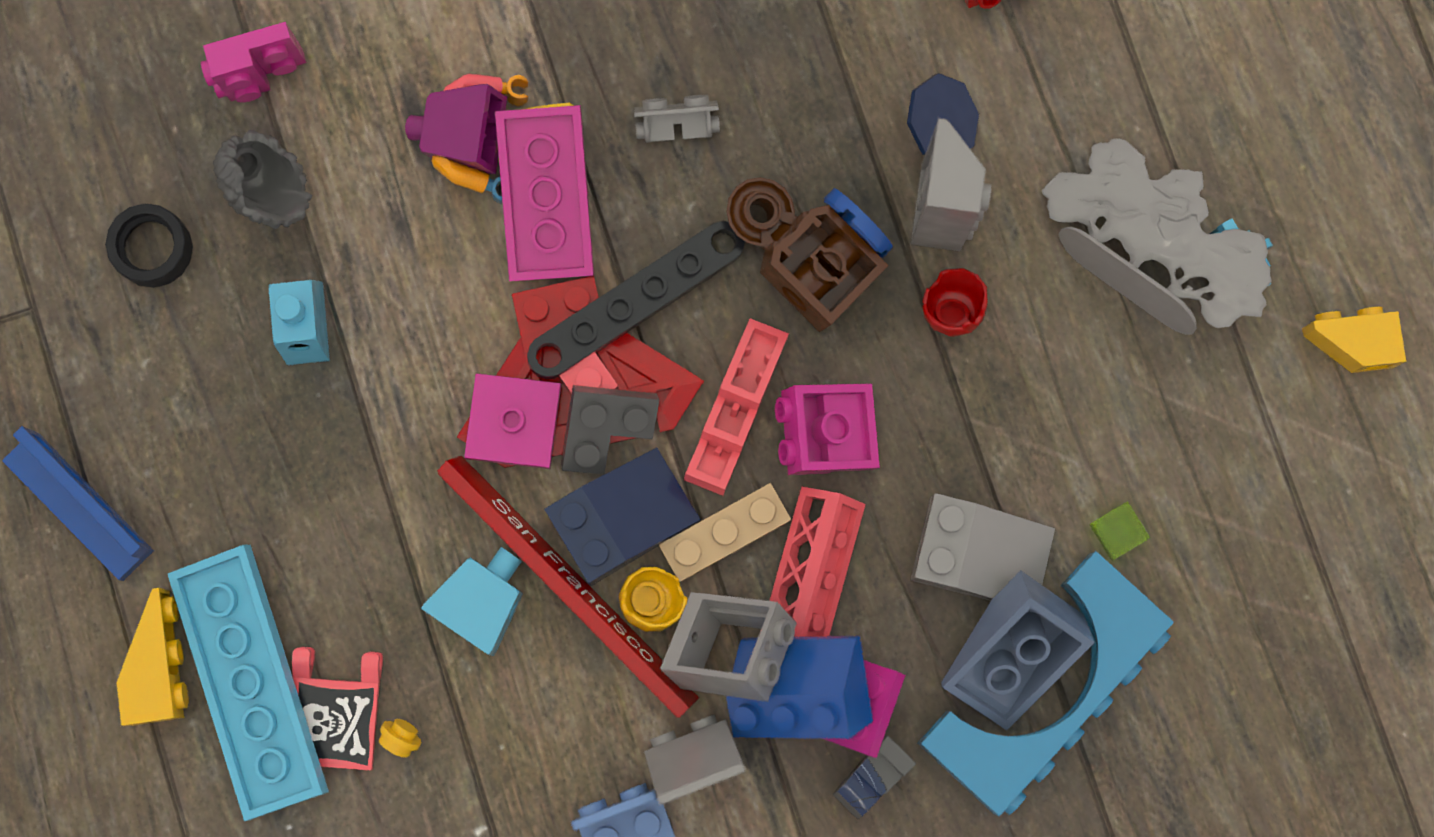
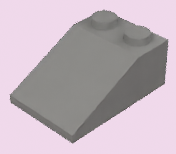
(978, 548)
(692, 760)

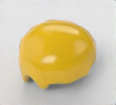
(652, 599)

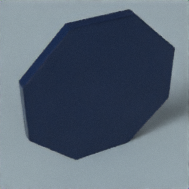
(942, 99)

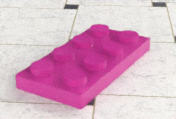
(544, 193)

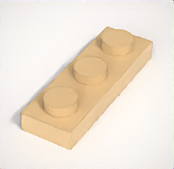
(725, 532)

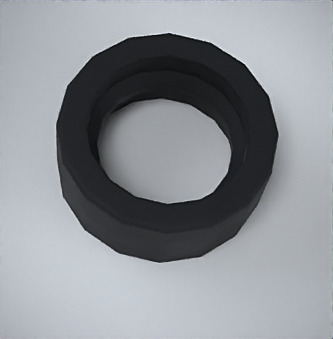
(131, 219)

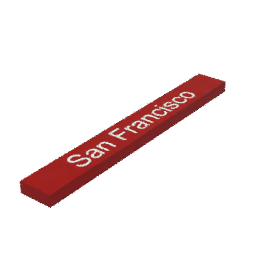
(565, 583)

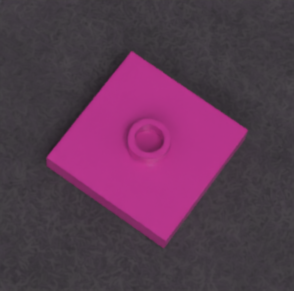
(512, 421)

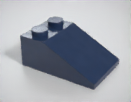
(622, 515)

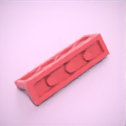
(825, 570)

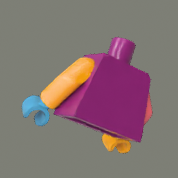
(462, 131)

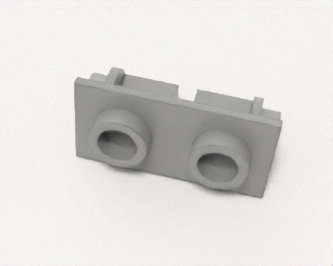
(692, 114)

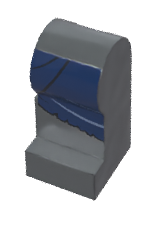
(873, 778)

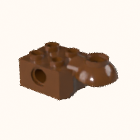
(807, 257)

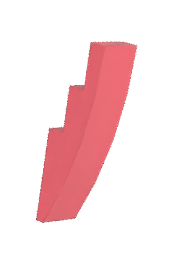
(736, 407)

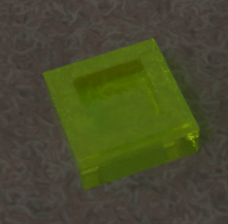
(1119, 531)

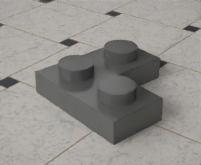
(598, 415)

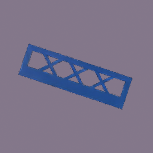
(76, 504)

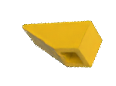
(150, 676)

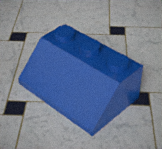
(816, 696)

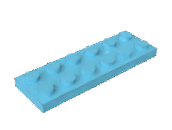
(247, 682)

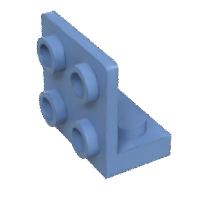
(634, 816)

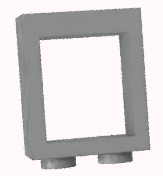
(702, 618)

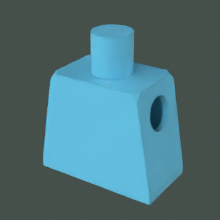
(299, 318)
(478, 601)

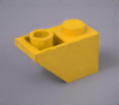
(1361, 341)

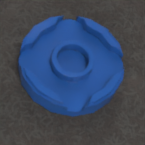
(859, 222)

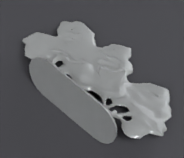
(1159, 224)

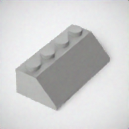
(949, 192)

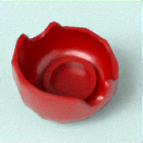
(955, 302)

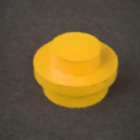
(399, 737)

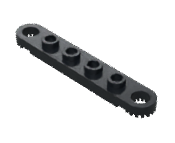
(635, 300)

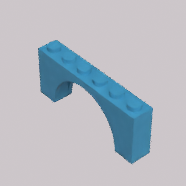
(1123, 631)

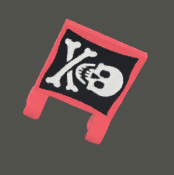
(340, 711)

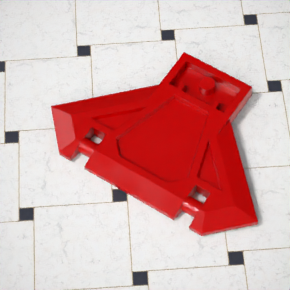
(627, 359)

